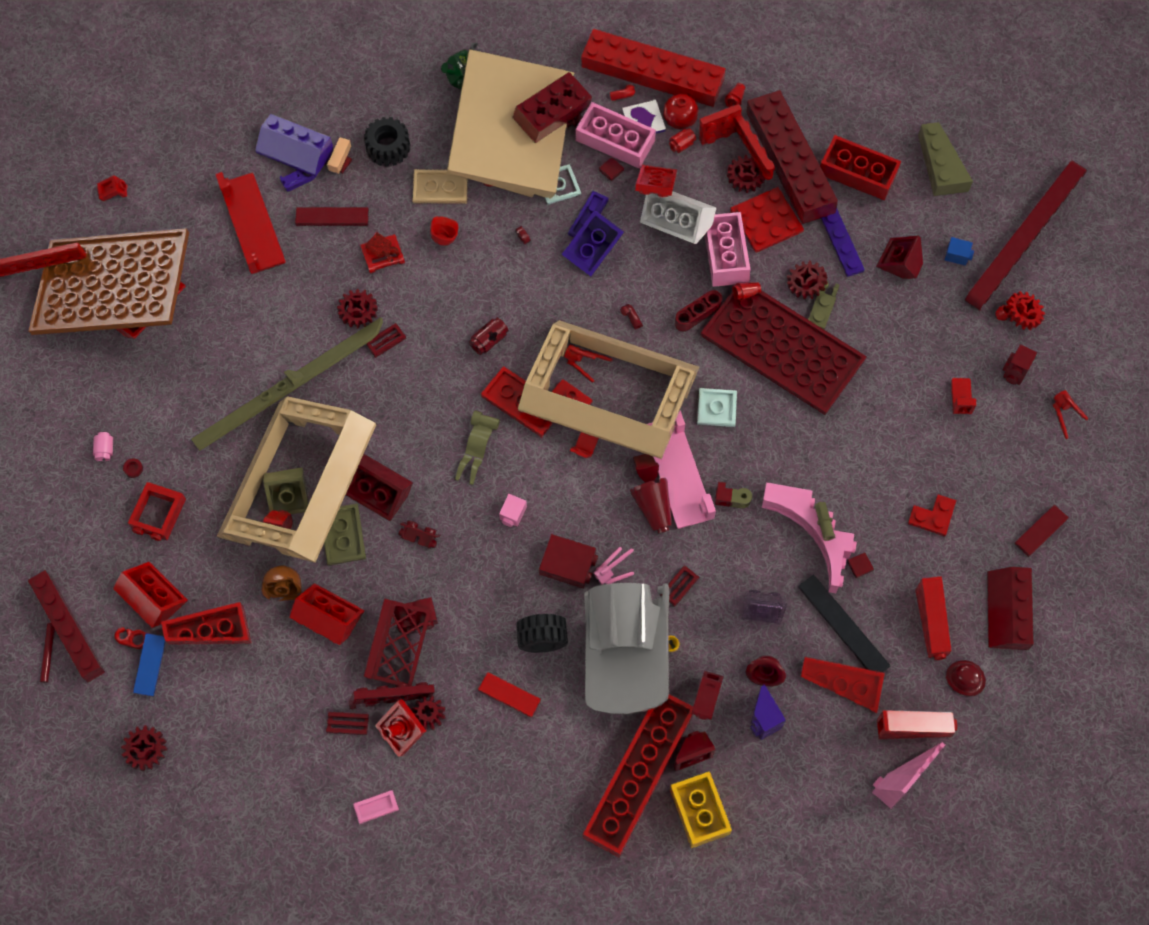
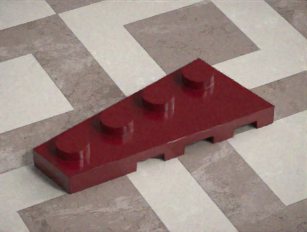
(390, 695)

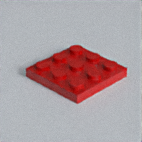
(768, 219)

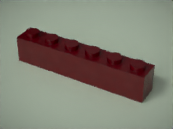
(66, 626)

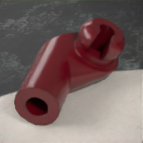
(629, 311)

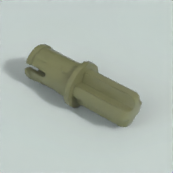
(824, 521)

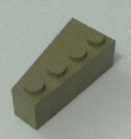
(942, 162)

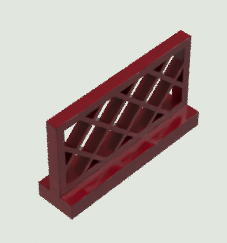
(380, 639)

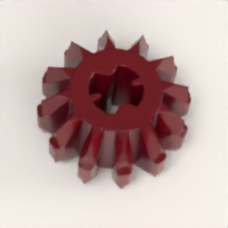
(434, 707)

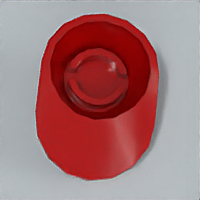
(443, 230)

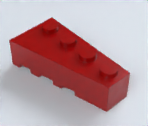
(212, 626)

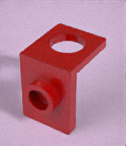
(585, 445)

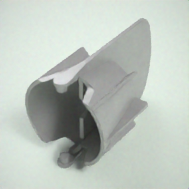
(626, 648)

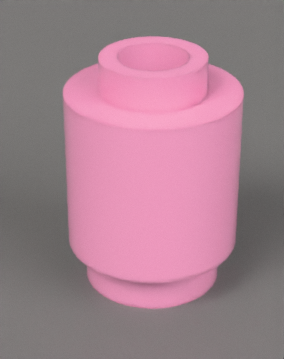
(103, 446)

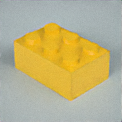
(700, 809)

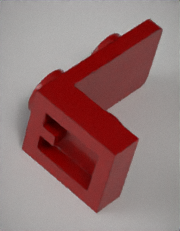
(962, 397)

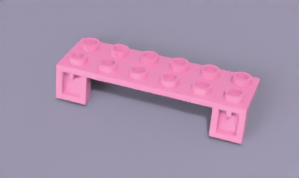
(686, 491)

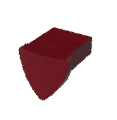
(646, 467)

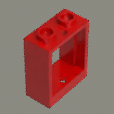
(163, 493)

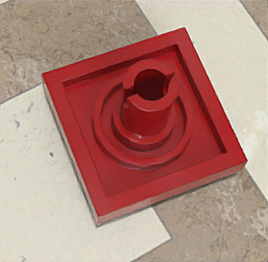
(400, 728)

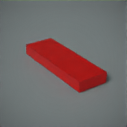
(509, 694)

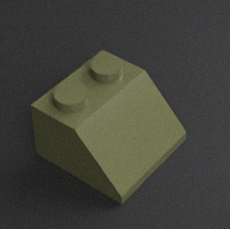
(286, 490)

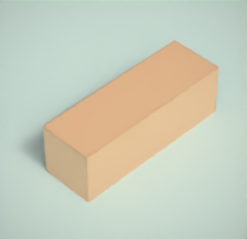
(339, 155)

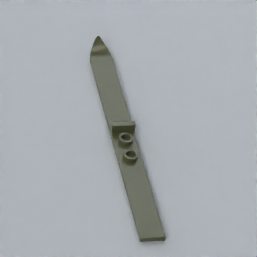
(292, 381)

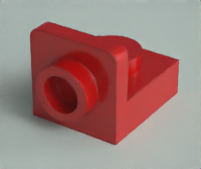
(111, 187)

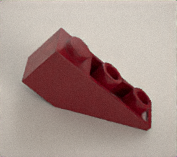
(707, 695)

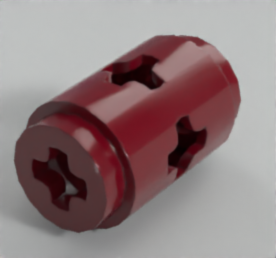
(480, 342)

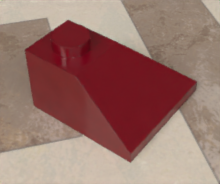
(902, 257)
(694, 750)

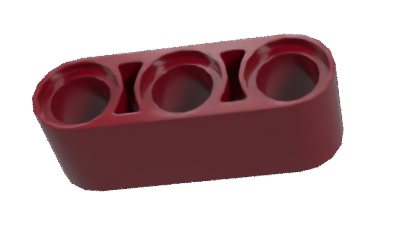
(702, 303)

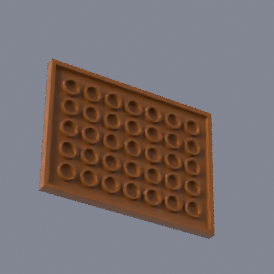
(118, 285)

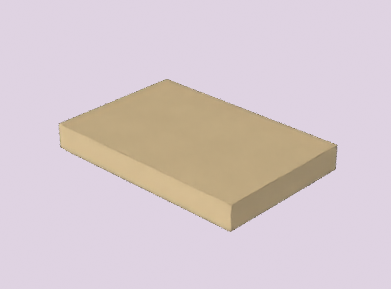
(439, 187)

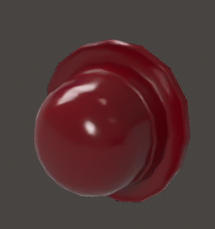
(766, 671)
(966, 678)

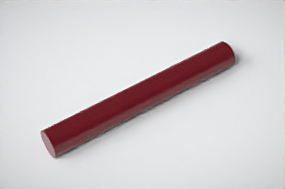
(47, 653)

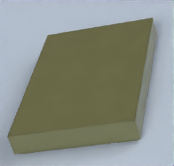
(345, 537)

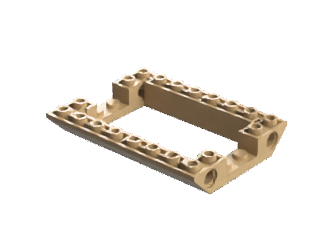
(595, 421)
(330, 491)

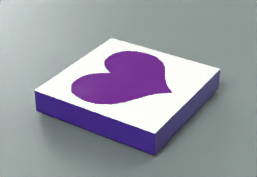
(647, 114)

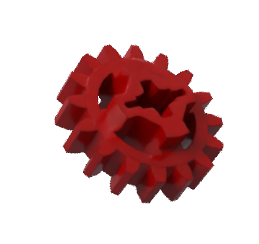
(1025, 310)

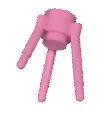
(604, 573)

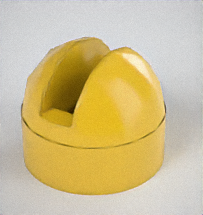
(676, 642)

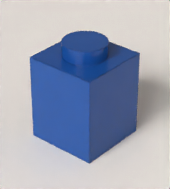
(959, 251)

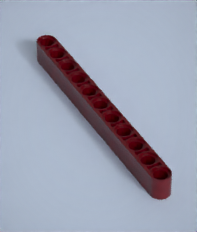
(1024, 235)

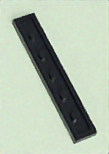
(843, 625)

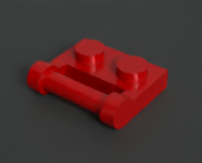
(369, 256)

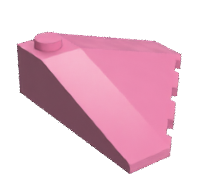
(898, 782)

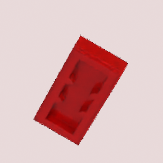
(567, 390)

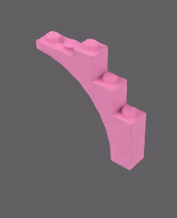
(799, 506)

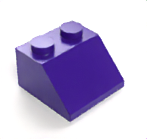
(766, 715)

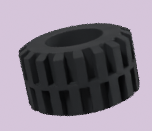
(387, 153)
(541, 633)

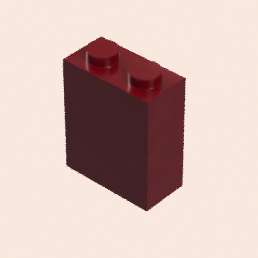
(568, 561)

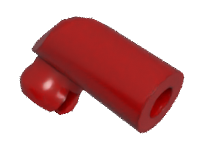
(624, 93)

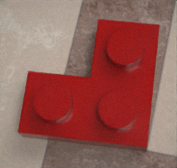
(935, 520)

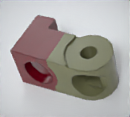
(732, 497)

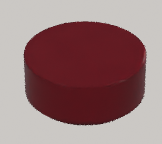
(522, 234)
(133, 468)

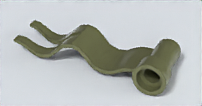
(477, 442)

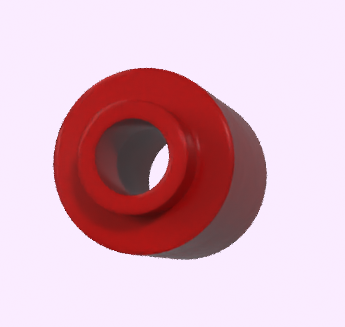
(682, 140)

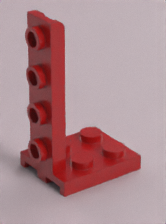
(730, 121)

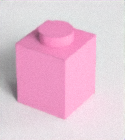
(512, 510)

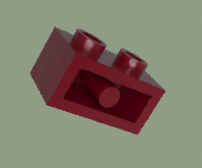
(1018, 364)

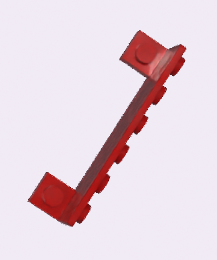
(251, 222)

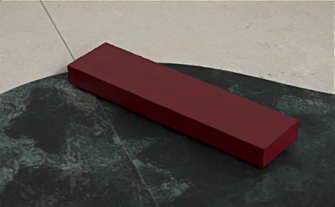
(332, 216)

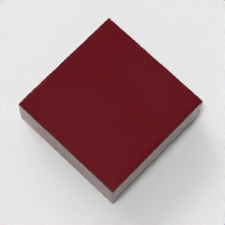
(611, 169)
(860, 565)

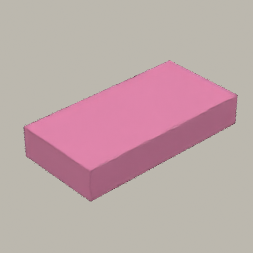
(376, 807)

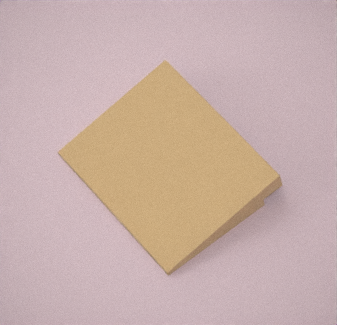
(489, 141)

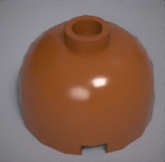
(278, 583)

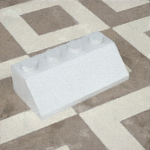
(678, 216)

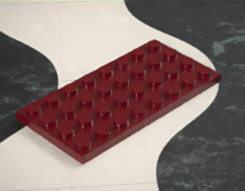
(785, 348)

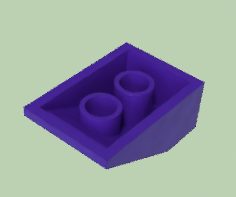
(593, 243)

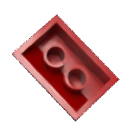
(149, 593)
(326, 613)

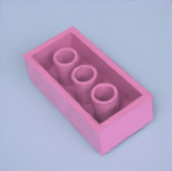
(615, 135)
(727, 250)

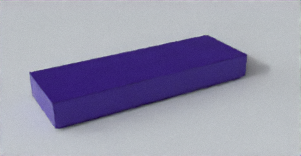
(595, 202)

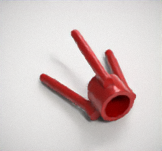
(576, 354)
(1064, 401)

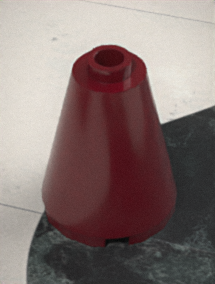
(654, 503)

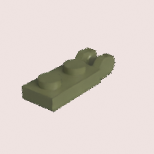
(823, 307)

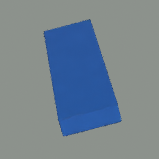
(149, 665)

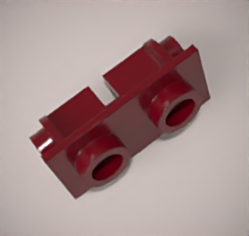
(426, 535)

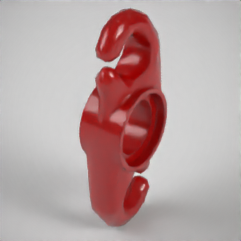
(128, 641)

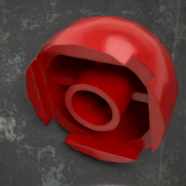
(680, 111)

